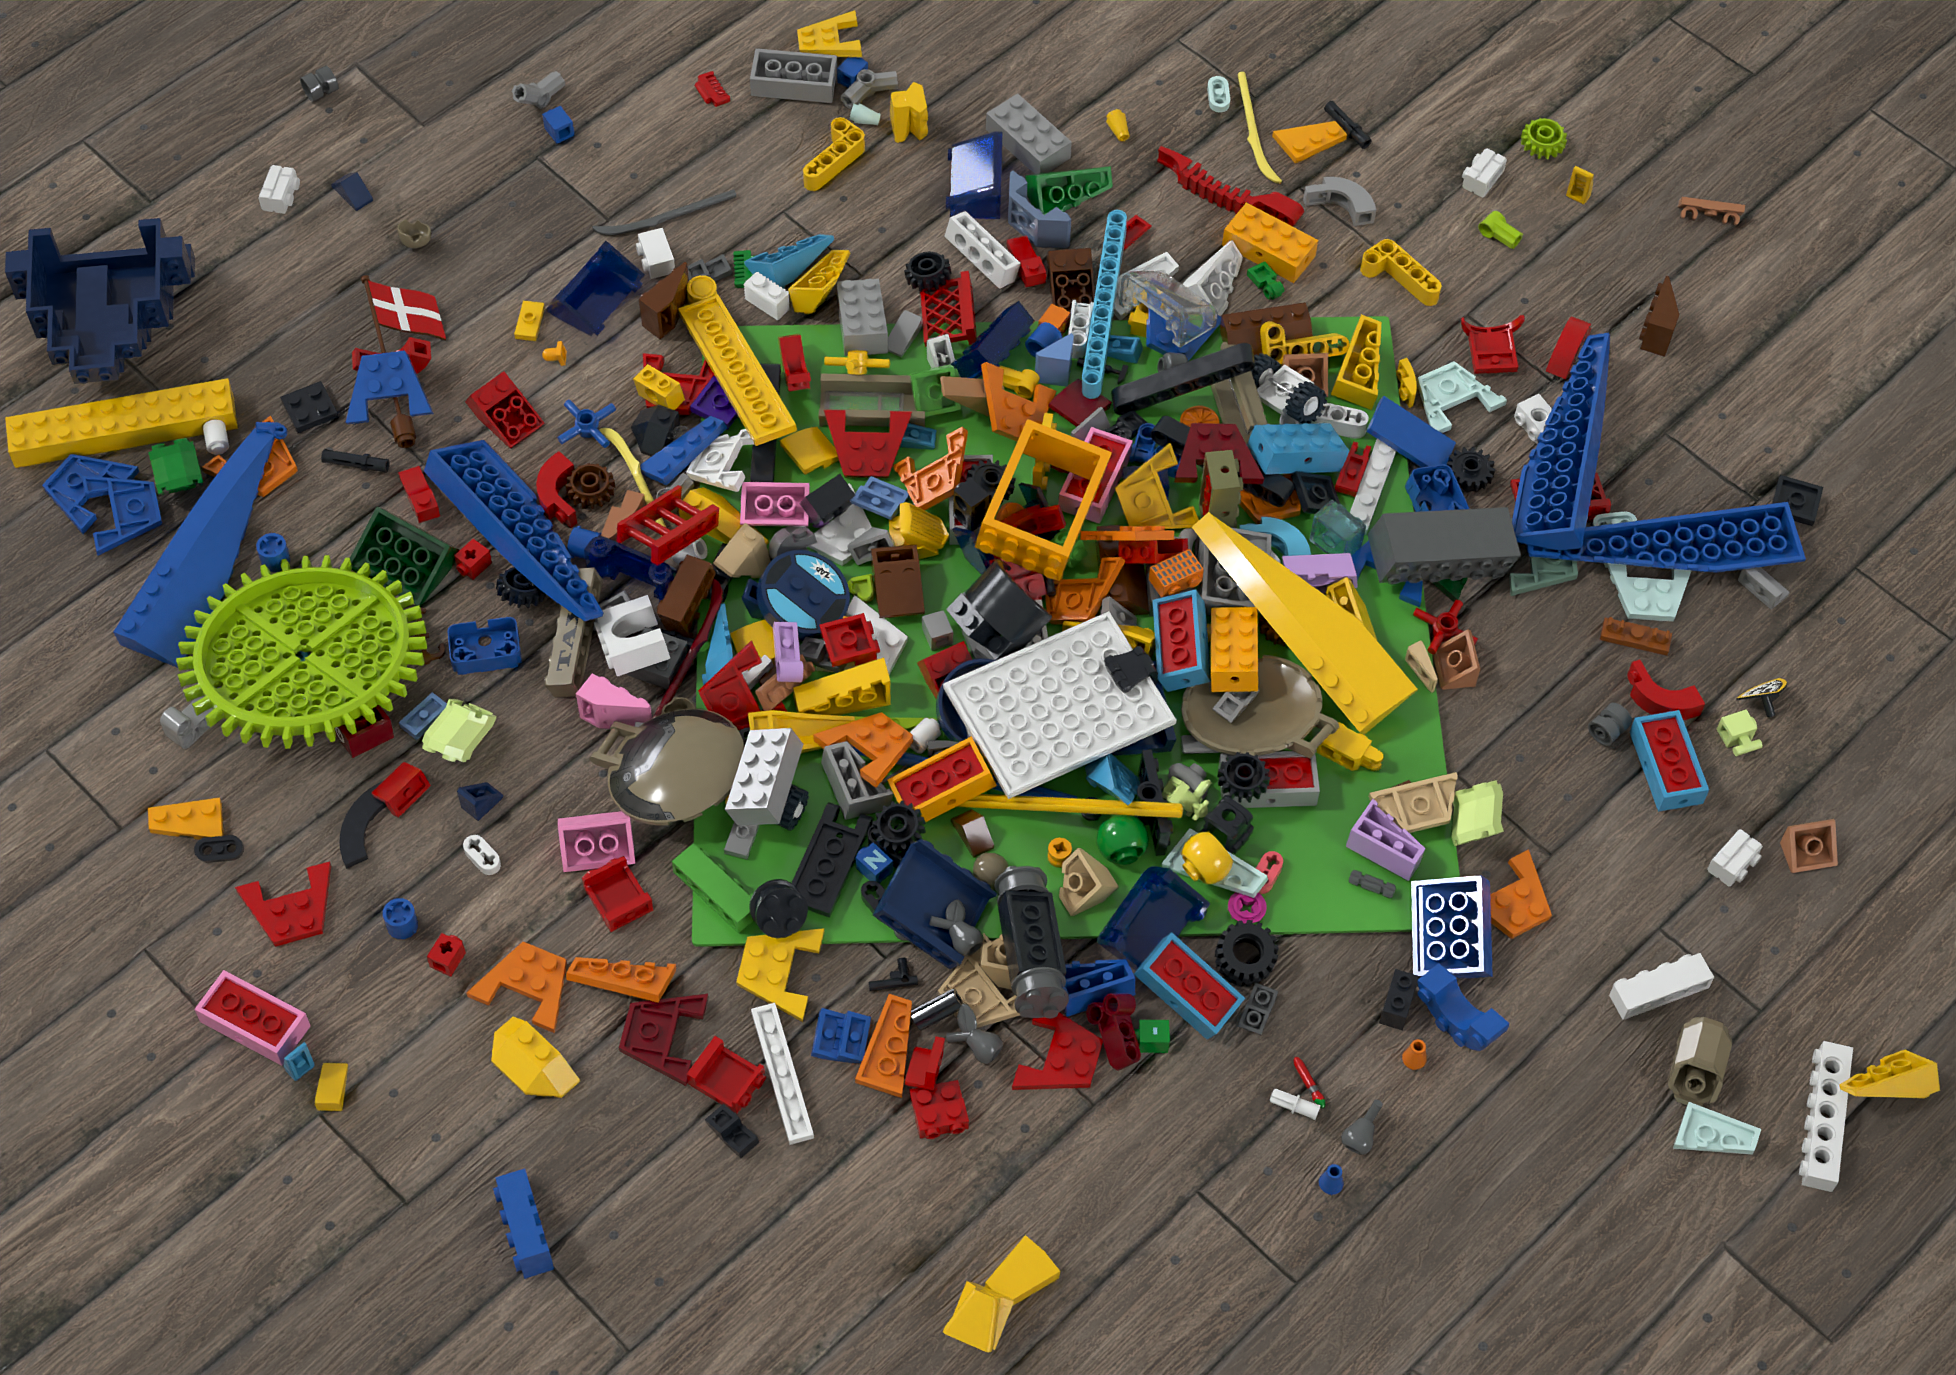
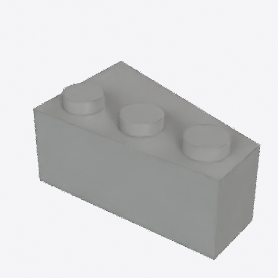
(852, 792)

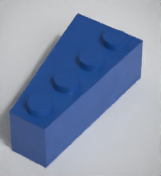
(524, 1223)

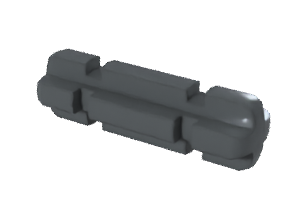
(1372, 883)

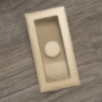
(1420, 663)

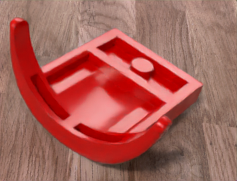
(1493, 347)

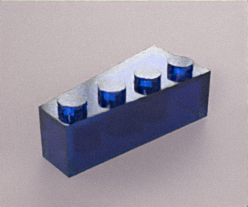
(995, 342)

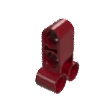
(1116, 1028)

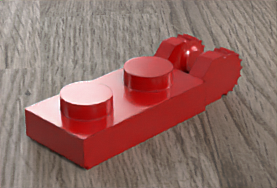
(1352, 471)

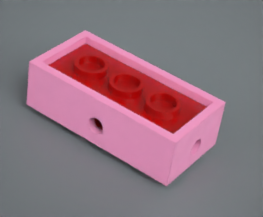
(1076, 486)
(252, 1017)

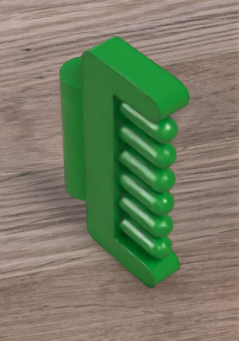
(741, 272)

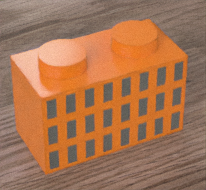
(1176, 574)

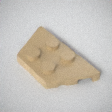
(1419, 803)

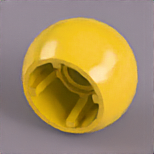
(1206, 858)

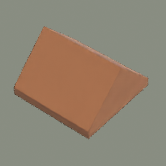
(1311, 366)
(1457, 662)
(1810, 846)

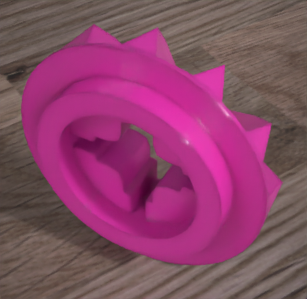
(1258, 907)

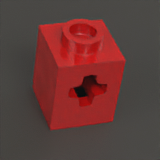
(472, 559)
(446, 954)

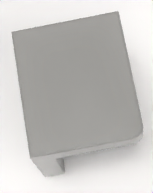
(937, 630)

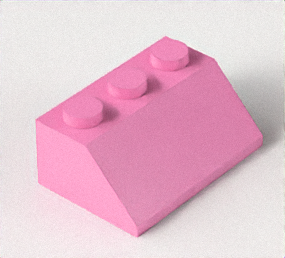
(773, 504)
(595, 840)

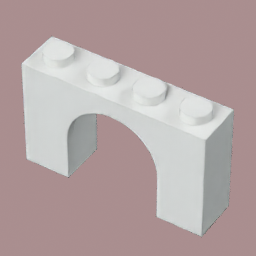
(633, 652)

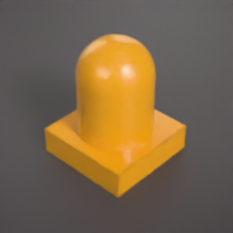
(556, 354)

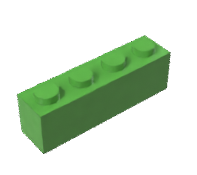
(714, 886)

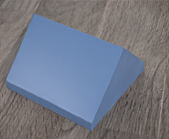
(1055, 362)

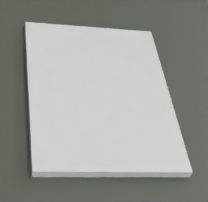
(1055, 706)

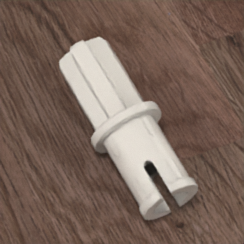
(1295, 1104)

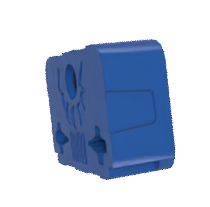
(1436, 487)
(464, 645)

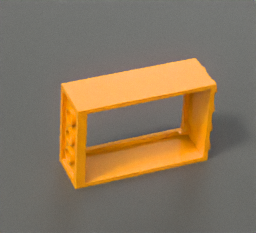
(1025, 548)

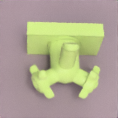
(1177, 792)

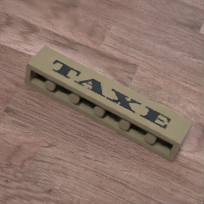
(572, 644)

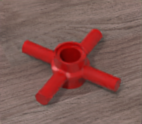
(1446, 619)

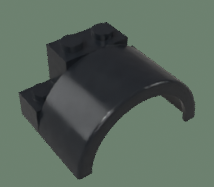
(997, 608)

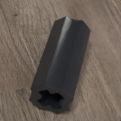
(937, 1009)

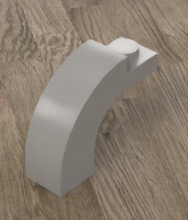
(1345, 194)

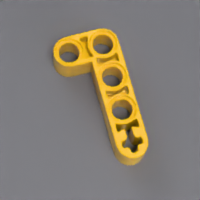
(846, 147)
(1403, 268)
(1305, 344)

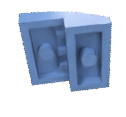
(880, 498)

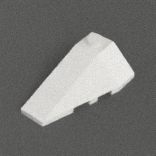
(1215, 277)

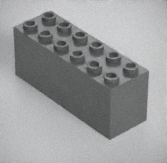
(1443, 545)

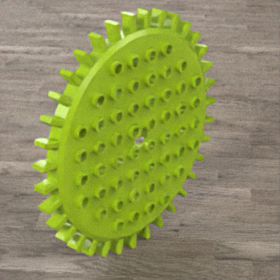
(318, 601)

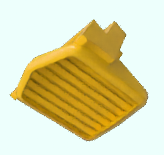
(918, 528)

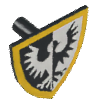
(1768, 692)

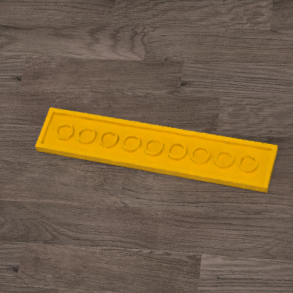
(737, 370)

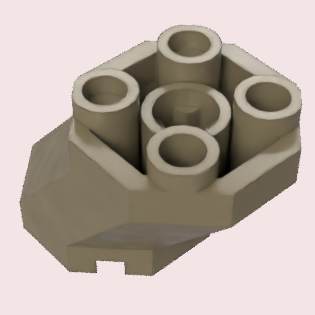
(1700, 1061)

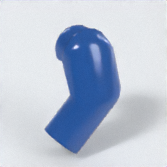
(274, 428)

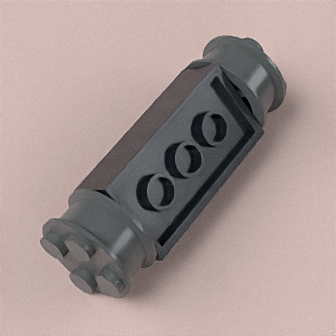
(1031, 942)

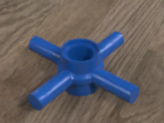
(586, 423)

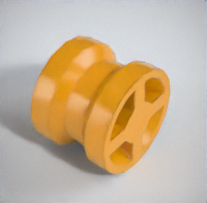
(1057, 858)

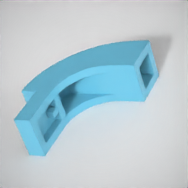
(1284, 536)

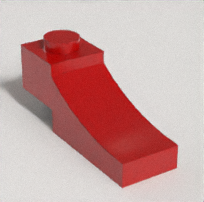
(1031, 266)
(419, 494)

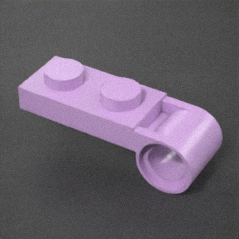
(787, 654)

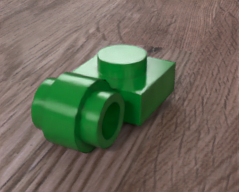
(1263, 276)

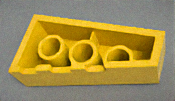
(1359, 371)
(846, 691)

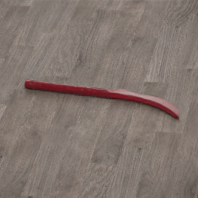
(702, 637)

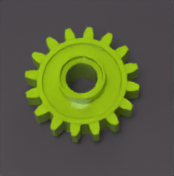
(1544, 138)

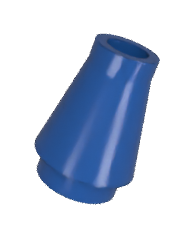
(1332, 1180)

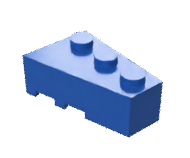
(1094, 981)

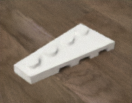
(1162, 262)

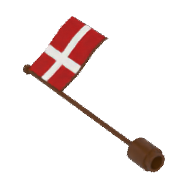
(405, 312)

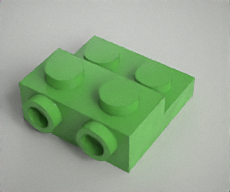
(928, 393)

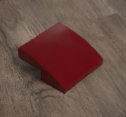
(1075, 406)

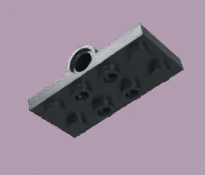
(1151, 791)

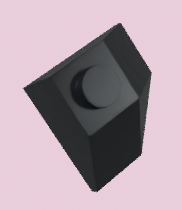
(654, 428)

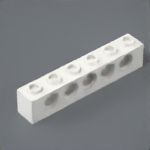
(1826, 1174)

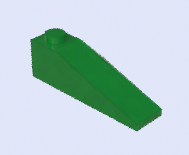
(1067, 188)

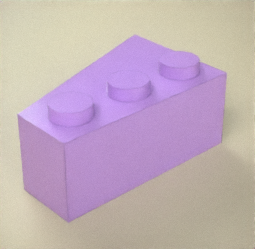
(1322, 569)
(1385, 843)

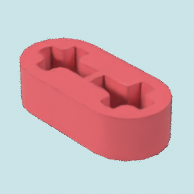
(1273, 873)

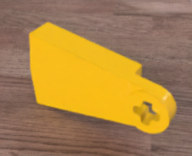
(1023, 1272)

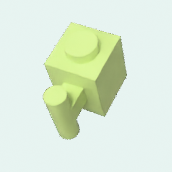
(1739, 729)

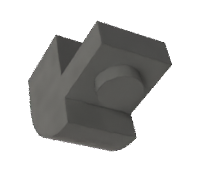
(785, 542)

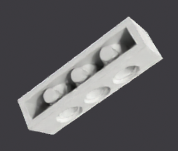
(982, 249)
(1532, 416)

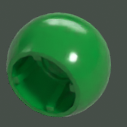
(1122, 839)

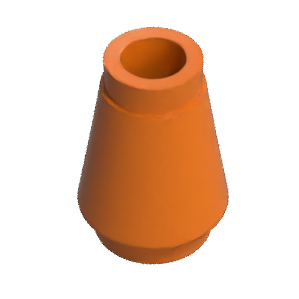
(1415, 1055)

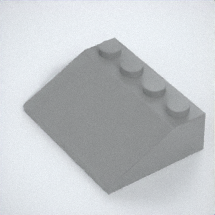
(1217, 585)

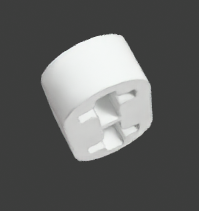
(478, 858)

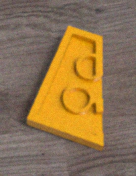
(1309, 140)
(191, 819)

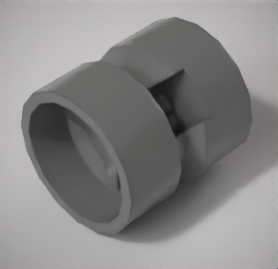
(319, 83)
(1610, 724)

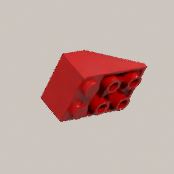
(504, 410)
(938, 666)

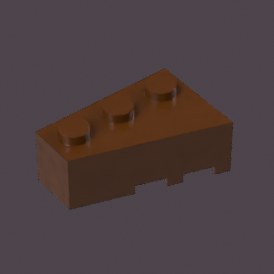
(685, 594)

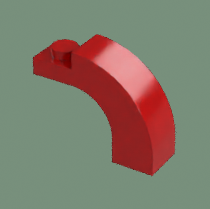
(1568, 347)
(417, 349)
(793, 362)
(549, 482)
(1037, 519)
(1659, 700)

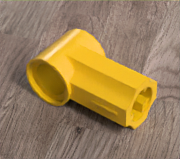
(1021, 382)

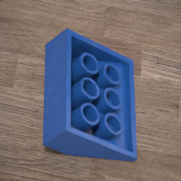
(1452, 926)

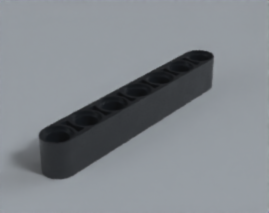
(1183, 378)
(765, 454)
(1274, 489)

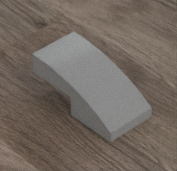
(1233, 704)

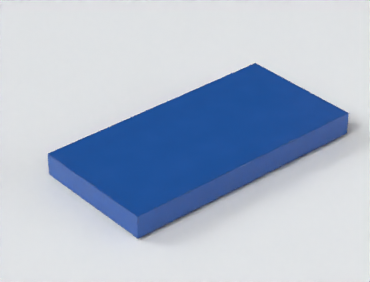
(1409, 435)

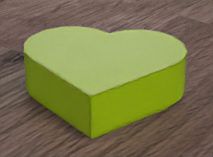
(862, 587)

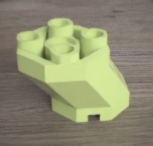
(458, 730)
(1477, 813)

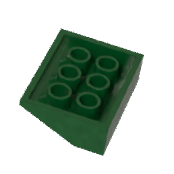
(404, 553)

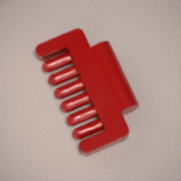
(711, 90)

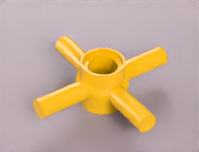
(857, 362)

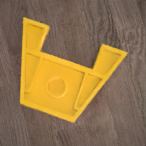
(824, 37)
(1145, 499)
(768, 965)

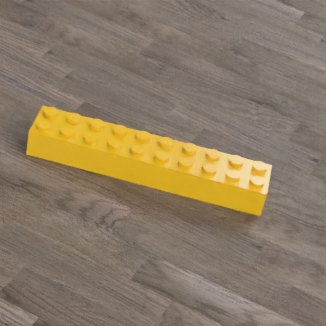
(119, 422)

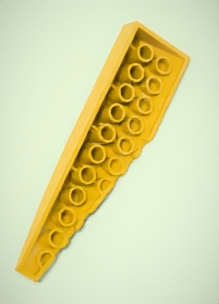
(1315, 628)

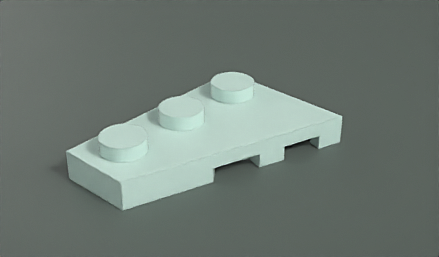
(1715, 1132)

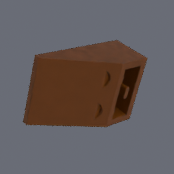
(1070, 277)
(661, 303)
(1660, 321)
(897, 581)

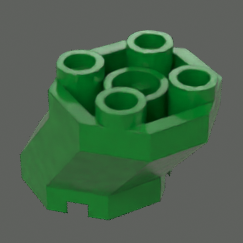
(175, 466)

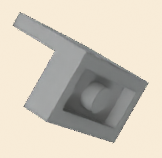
(1763, 586)

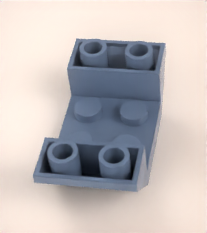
(1042, 230)

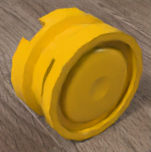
(700, 288)

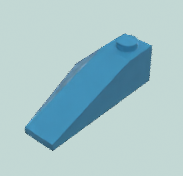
(790, 260)
(720, 648)
(1113, 778)

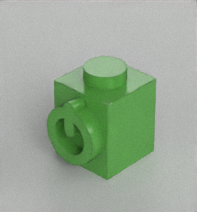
(1078, 551)

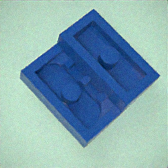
(841, 1036)

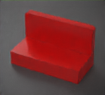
(402, 788)
(925, 1065)

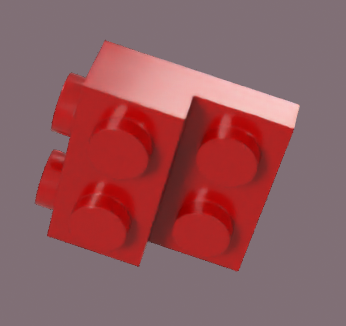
(1028, 580)
(850, 640)
(939, 1110)

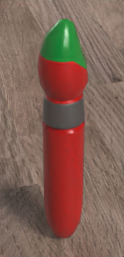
(1317, 1096)

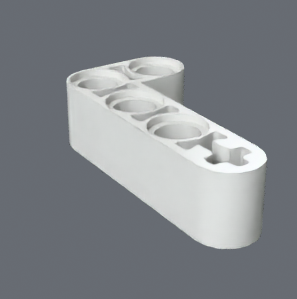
(1344, 420)

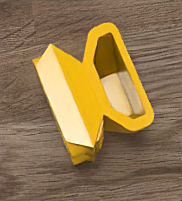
(909, 113)
(979, 1317)

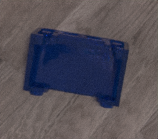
(976, 176)
(596, 290)
(612, 557)
(1150, 912)

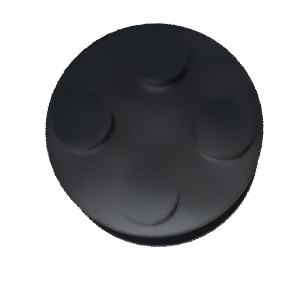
(778, 908)

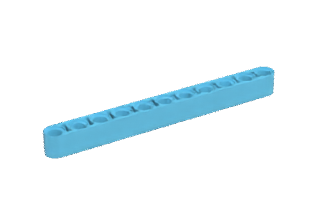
(1104, 304)

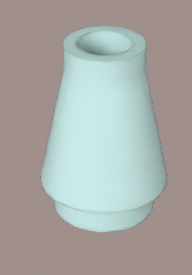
(863, 115)

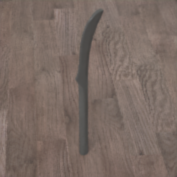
(654, 221)

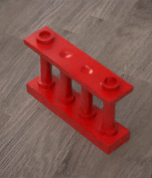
(671, 540)

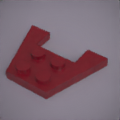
(1211, 438)
(651, 1031)

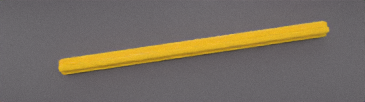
(1075, 805)

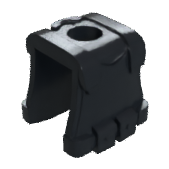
(1130, 668)
(1237, 830)

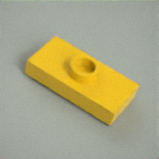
(529, 321)

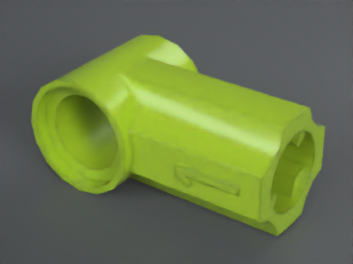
(1495, 226)

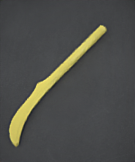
(1253, 137)
(633, 464)

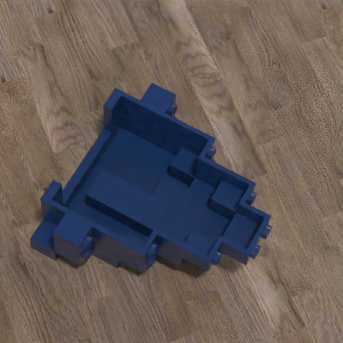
(99, 303)

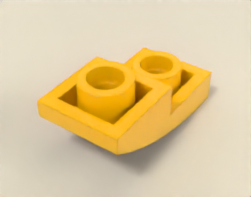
(1408, 382)

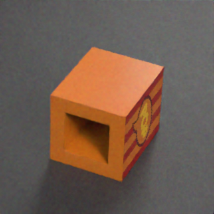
(1056, 316)

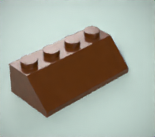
(1246, 326)
(1130, 585)

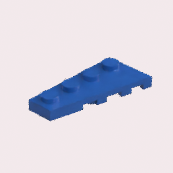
(680, 453)

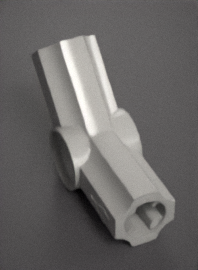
(867, 84)
(539, 93)

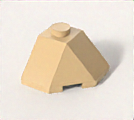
(744, 554)
(1084, 882)
(995, 963)

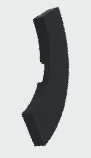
(355, 825)

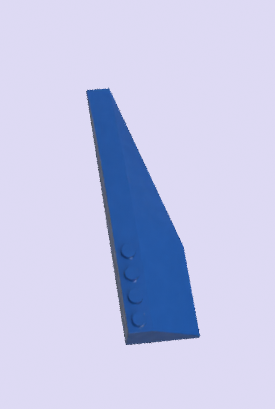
(1562, 468)
(511, 521)
(1693, 541)
(196, 558)

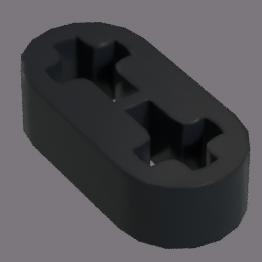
(870, 900)

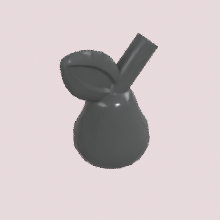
(964, 937)
(982, 1043)
(1360, 1134)

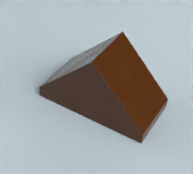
(973, 832)

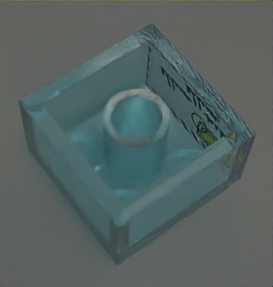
(1337, 530)

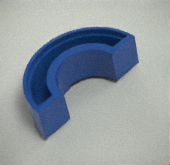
(1456, 1014)

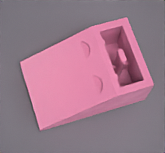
(604, 703)

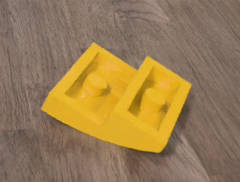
(809, 449)
(761, 635)

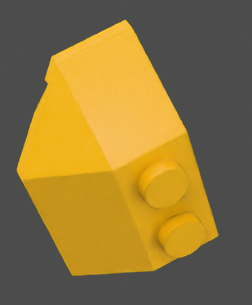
(1347, 597)
(531, 1060)

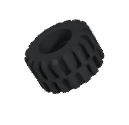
(1250, 934)

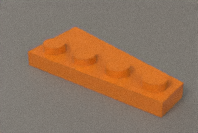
(634, 980)
(887, 1051)

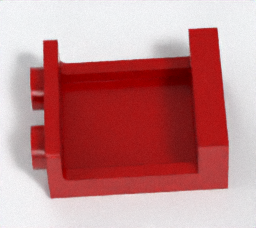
(1151, 550)
(616, 893)
(725, 1076)

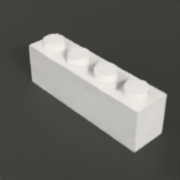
(1661, 985)

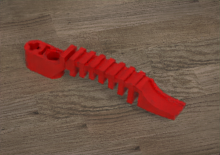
(1273, 204)

